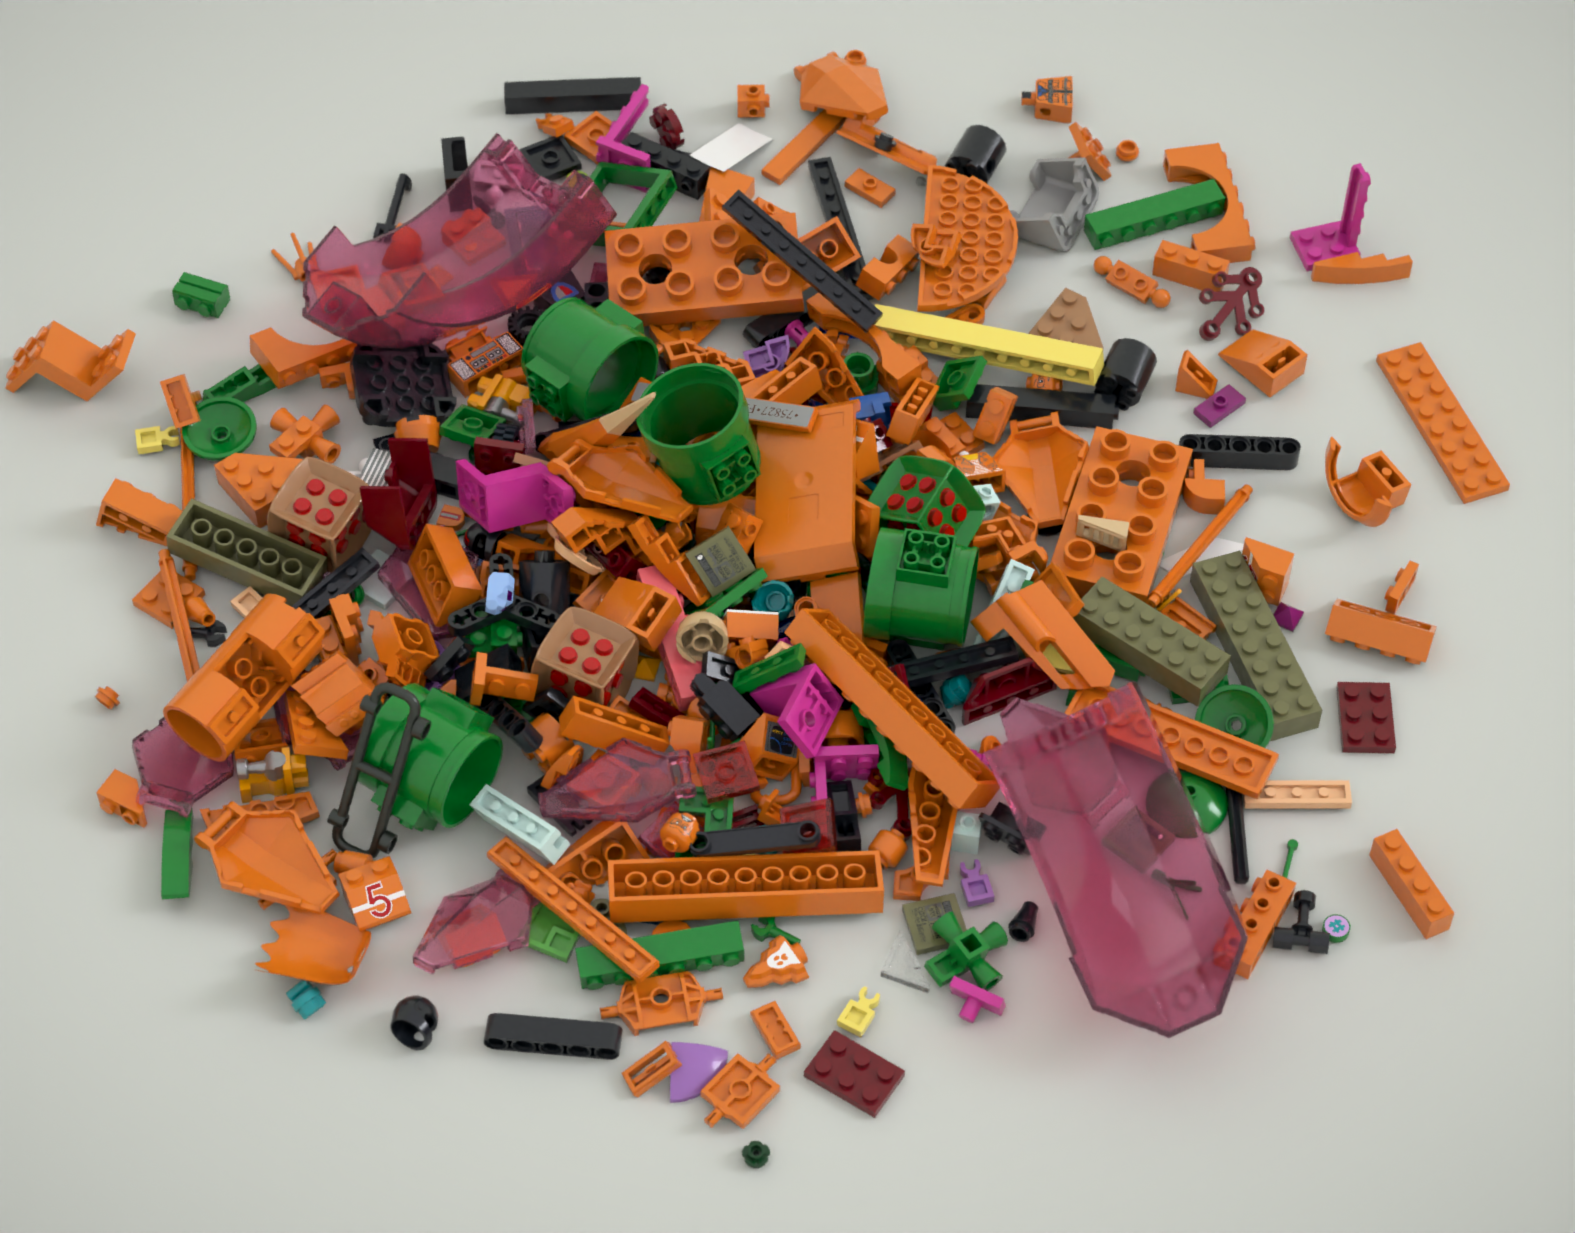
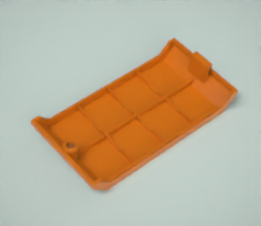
(808, 497)

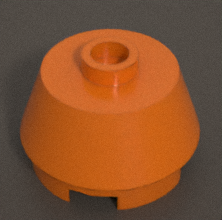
(423, 428)

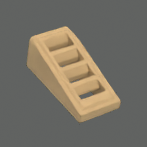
(1103, 531)

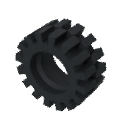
(522, 319)

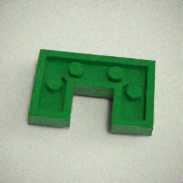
(717, 815)

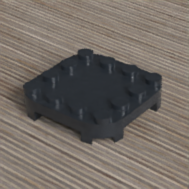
(401, 384)

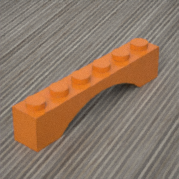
(897, 365)

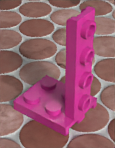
(611, 147)
(1340, 236)
(842, 763)

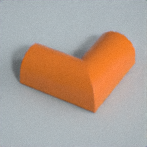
(998, 532)

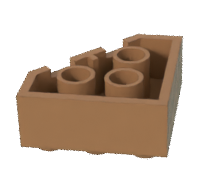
(1069, 321)

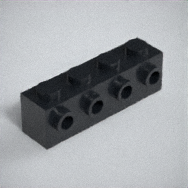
(688, 173)

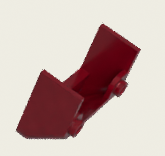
(409, 500)

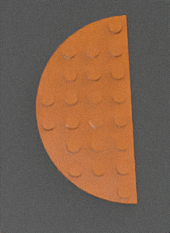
(986, 242)

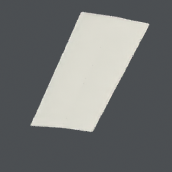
(730, 147)

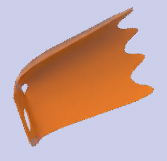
(315, 948)

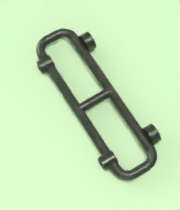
(415, 727)

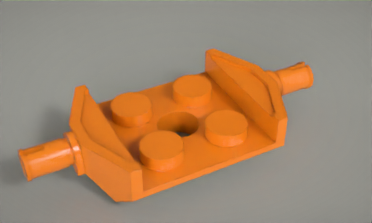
(670, 332)
(642, 1012)

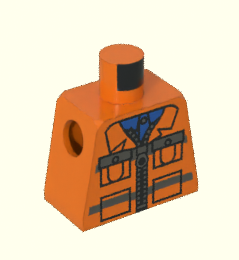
(1051, 99)

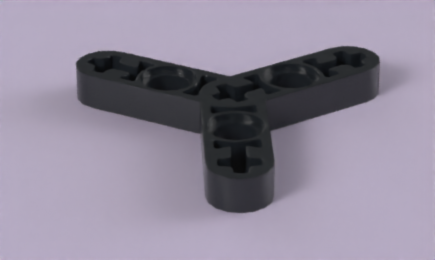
(511, 612)

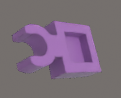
(975, 887)

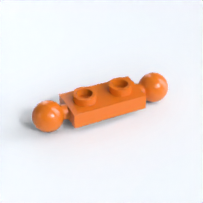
(1132, 281)

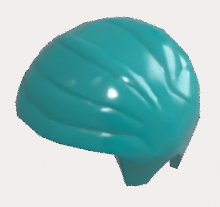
(774, 597)

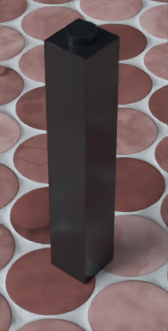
(569, 95)
(1073, 408)

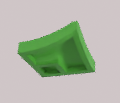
(551, 934)

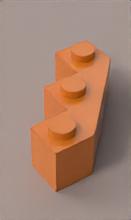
(687, 352)
(598, 525)

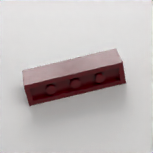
(619, 561)

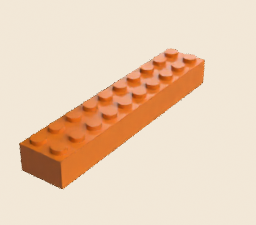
(894, 709)
(745, 886)

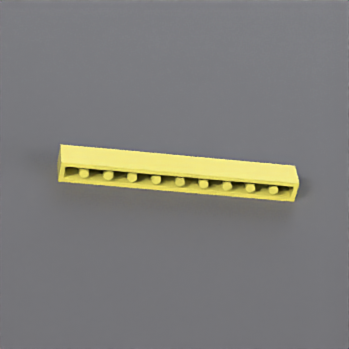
(997, 345)

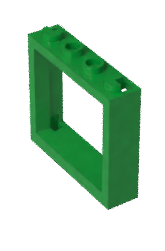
(661, 186)

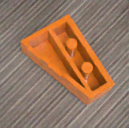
(137, 512)

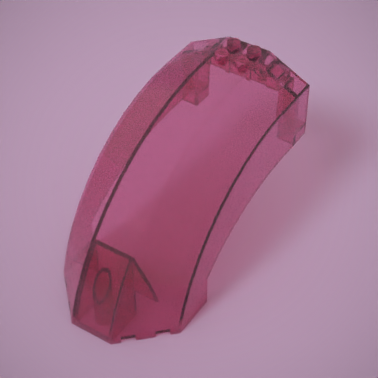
(460, 261)
(1126, 863)

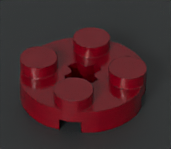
(667, 126)

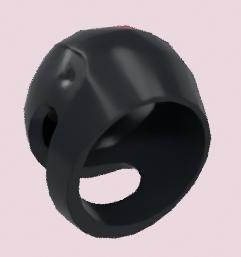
(481, 541)
(412, 1016)

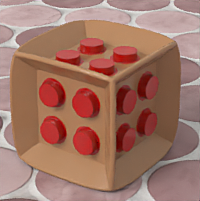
(320, 511)
(587, 657)

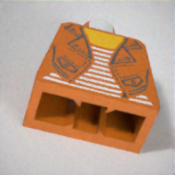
(981, 469)

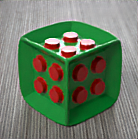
(929, 498)

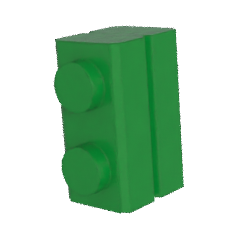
(201, 295)

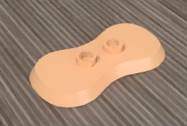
(581, 559)

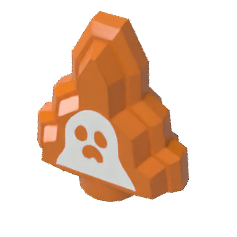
(778, 964)

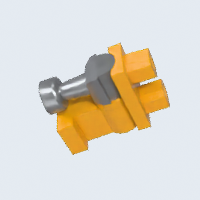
(500, 397)
(274, 775)

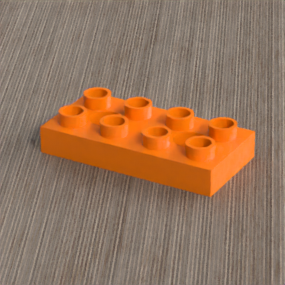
(703, 272)
(1147, 507)

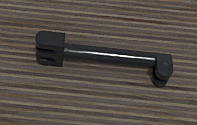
(403, 183)

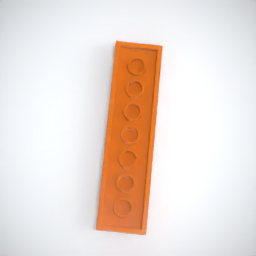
(1443, 423)
(1202, 748)

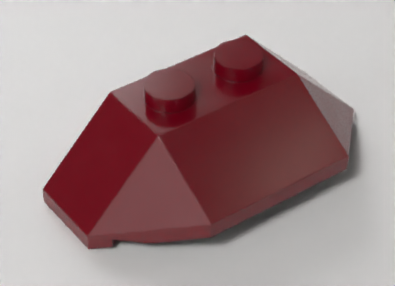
(997, 689)

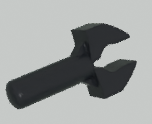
(208, 633)

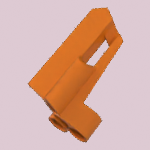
(862, 132)
(1038, 616)

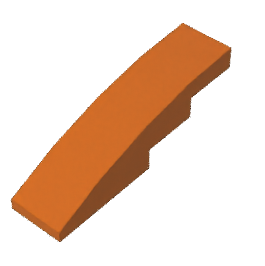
(1358, 270)
(668, 560)

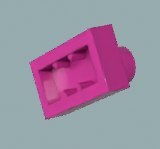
(975, 999)

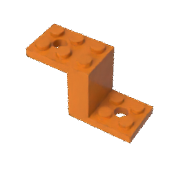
(69, 360)

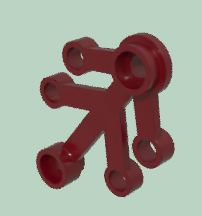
(1234, 301)
(901, 801)

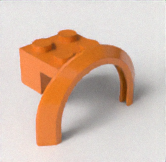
(1370, 491)

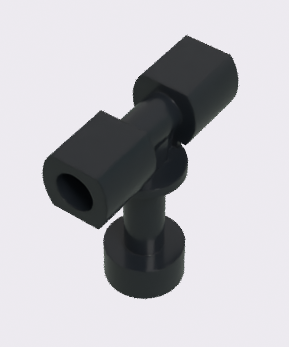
(1301, 932)

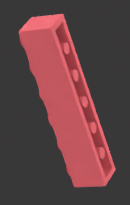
(678, 669)

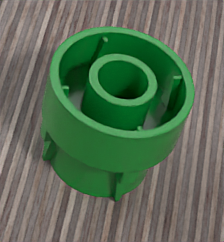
(863, 371)

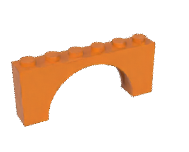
(1205, 162)
(291, 361)

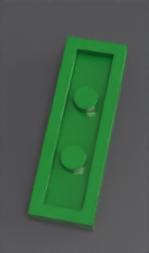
(769, 669)

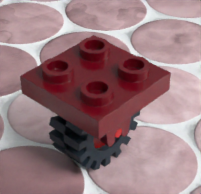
(498, 452)

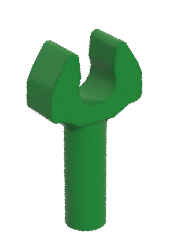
(771, 931)

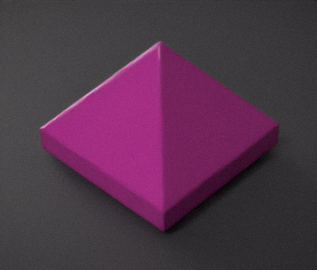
(1287, 616)

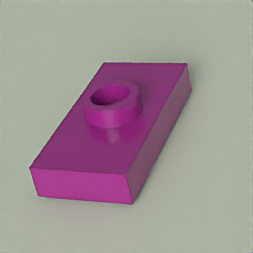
(1219, 405)

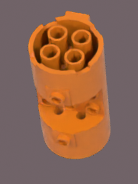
(244, 677)

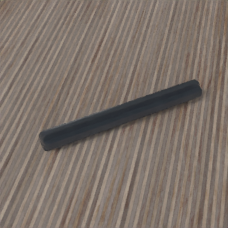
(1237, 836)

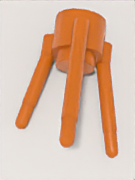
(298, 272)

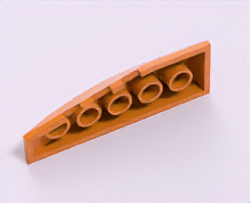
(931, 829)

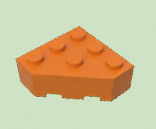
(254, 481)

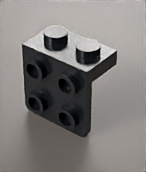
(1003, 827)

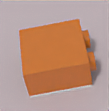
(746, 623)

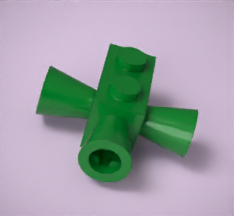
(966, 952)

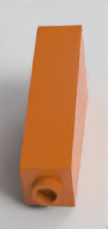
(728, 183)

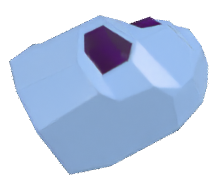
(499, 592)

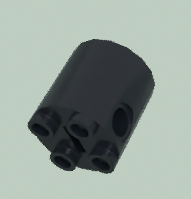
(978, 153)
(1126, 372)
(545, 577)

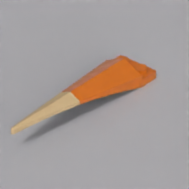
(598, 432)

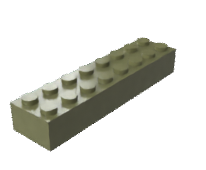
(1255, 642)

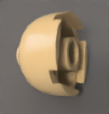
(701, 633)

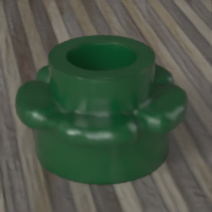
(759, 1160)

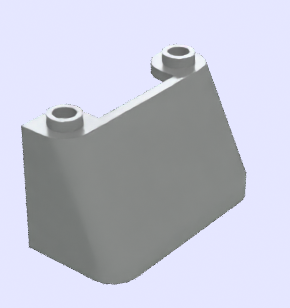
(1059, 203)

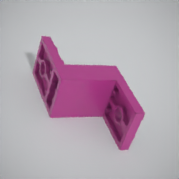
(512, 495)
(803, 703)

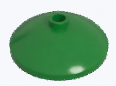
(220, 418)
(1240, 704)
(1208, 798)

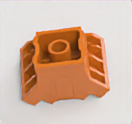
(403, 647)
(335, 693)

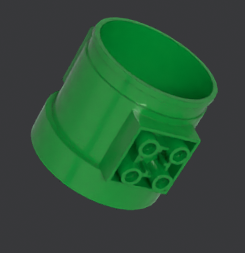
(586, 358)
(694, 403)
(920, 588)
(441, 770)

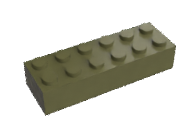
(245, 553)
(1151, 642)

